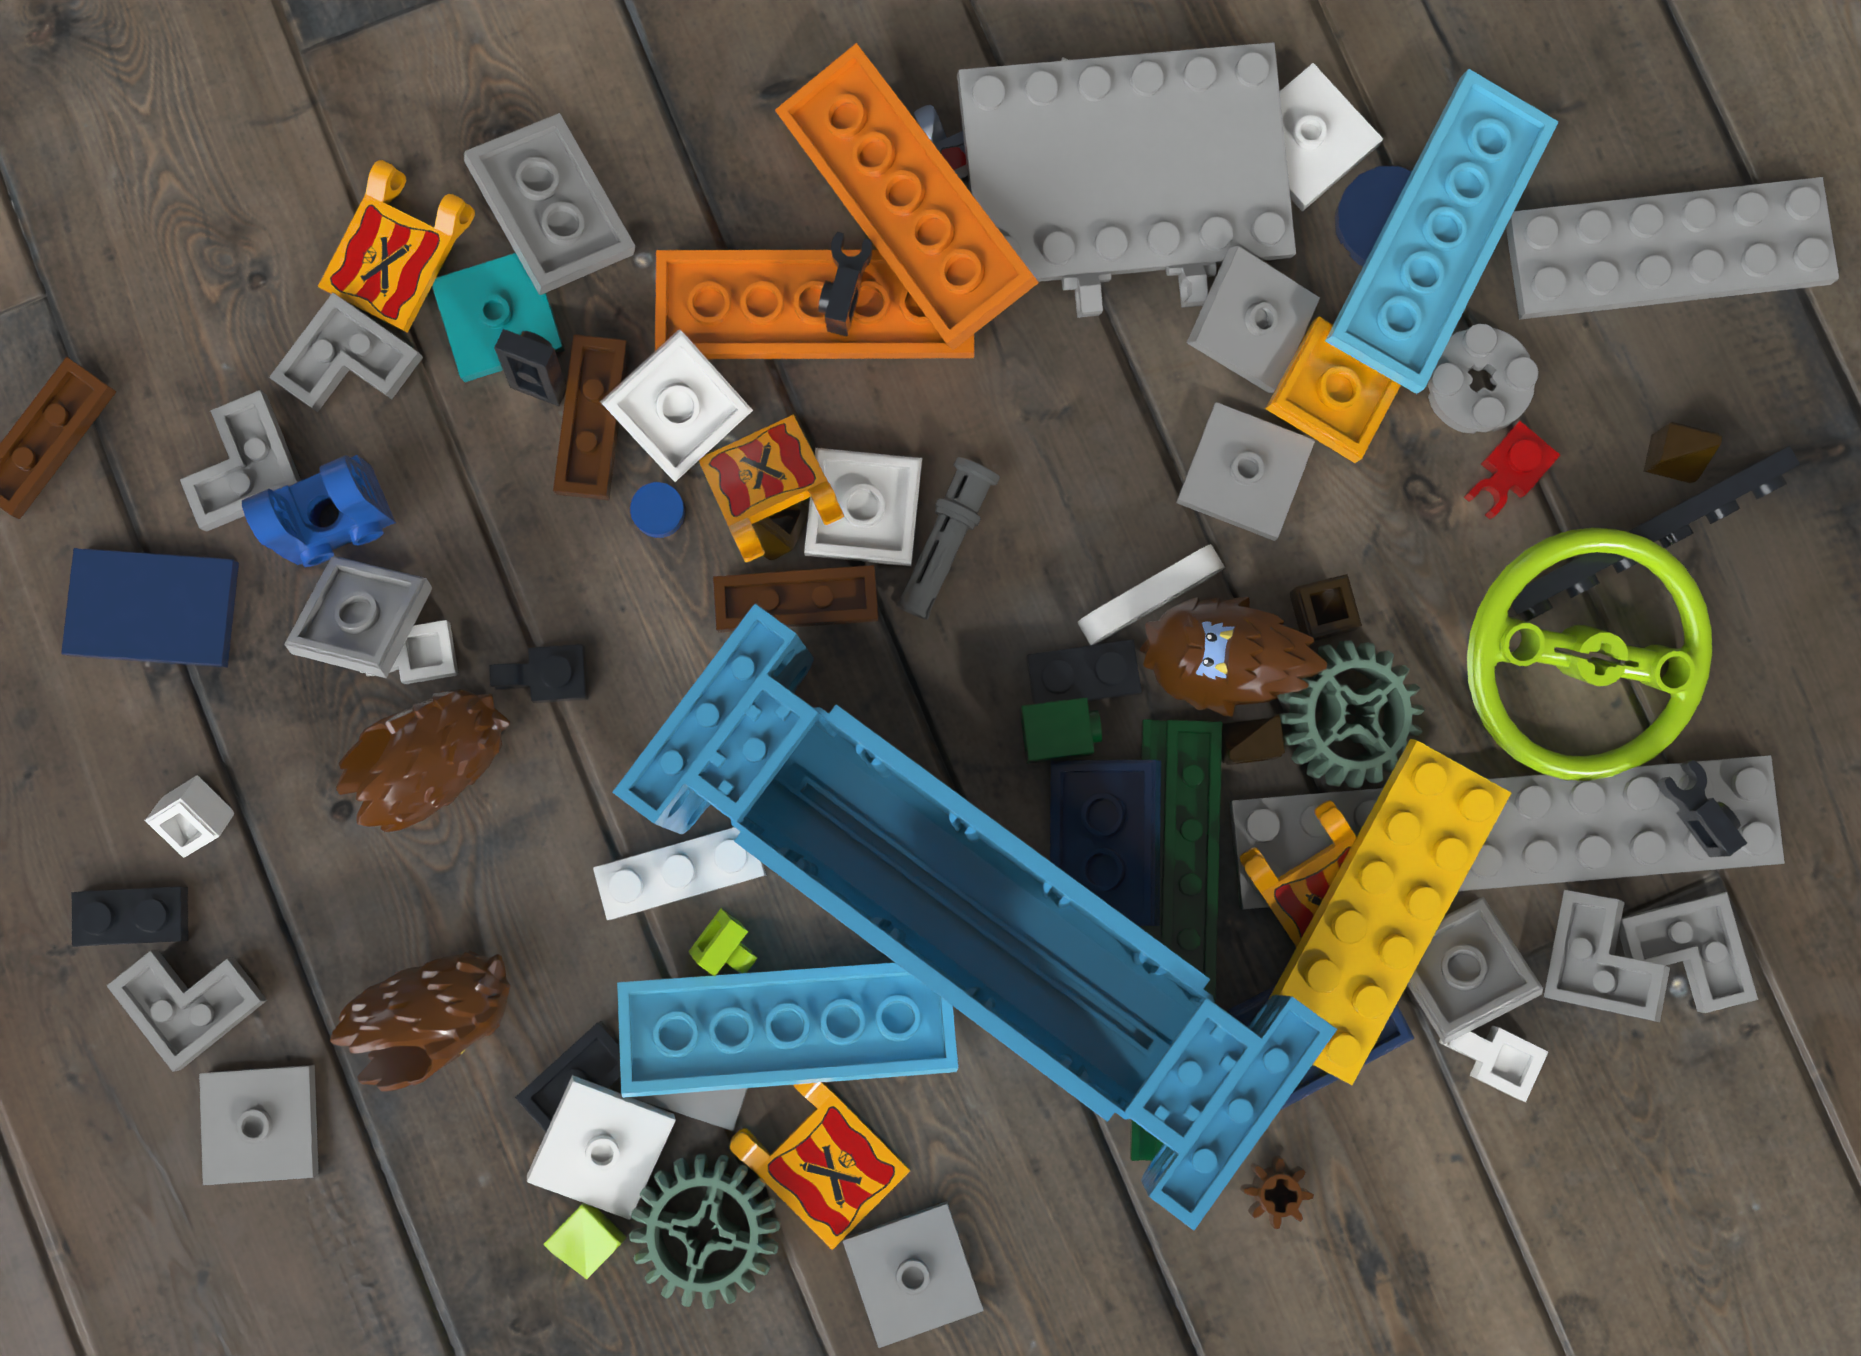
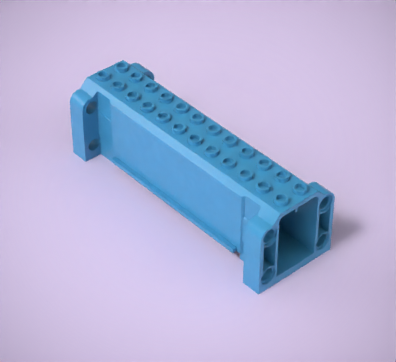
(975, 914)

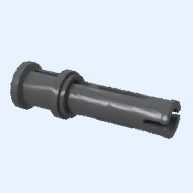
(956, 515)

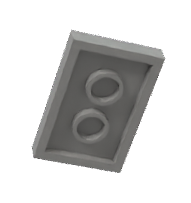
(549, 203)

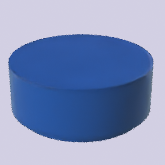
(657, 510)

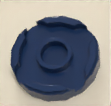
(1366, 208)

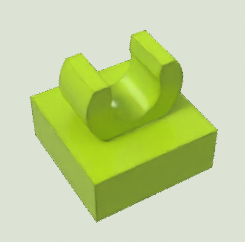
(723, 944)

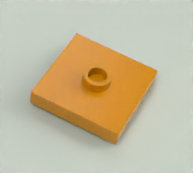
(1332, 395)

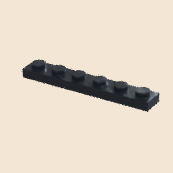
(1667, 528)

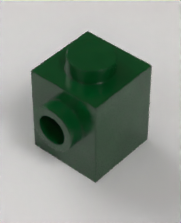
(1059, 730)

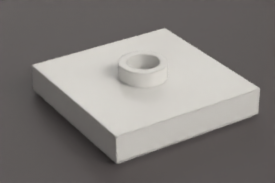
(1321, 135)
(676, 405)
(877, 504)
(600, 1147)

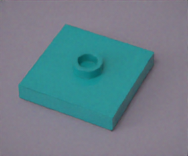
(484, 302)

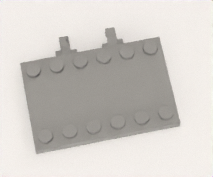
(1131, 164)

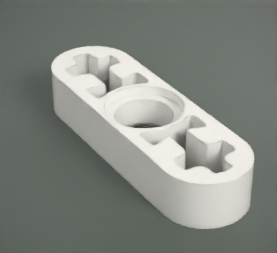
(1151, 594)

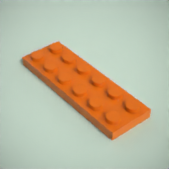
(906, 197)
(769, 303)

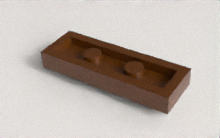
(587, 427)
(48, 433)
(798, 596)

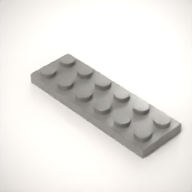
(1671, 248)

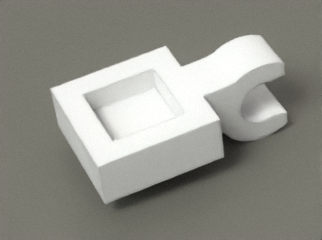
(427, 654)
(1502, 1060)

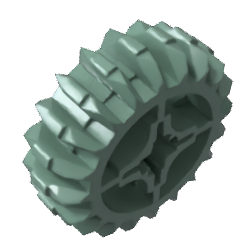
(1380, 743)
(681, 1225)

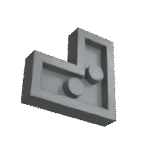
(343, 341)
(256, 462)
(1704, 938)
(1585, 963)
(181, 1019)

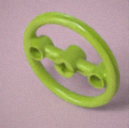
(1683, 680)

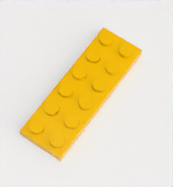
(1389, 900)

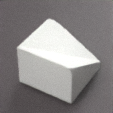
(190, 816)

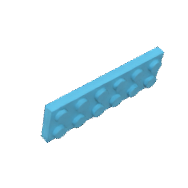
(1442, 232)
(781, 1029)

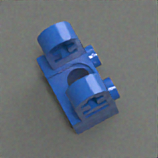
(290, 516)

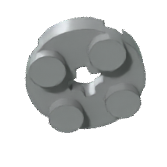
(1511, 375)

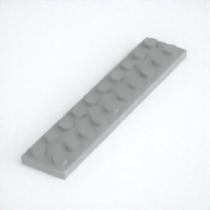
(1547, 828)

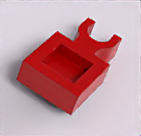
(1515, 466)

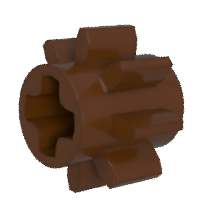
(1286, 1204)

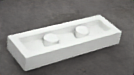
(675, 873)

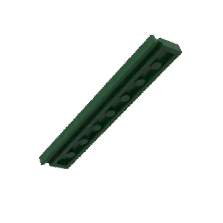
(1187, 854)

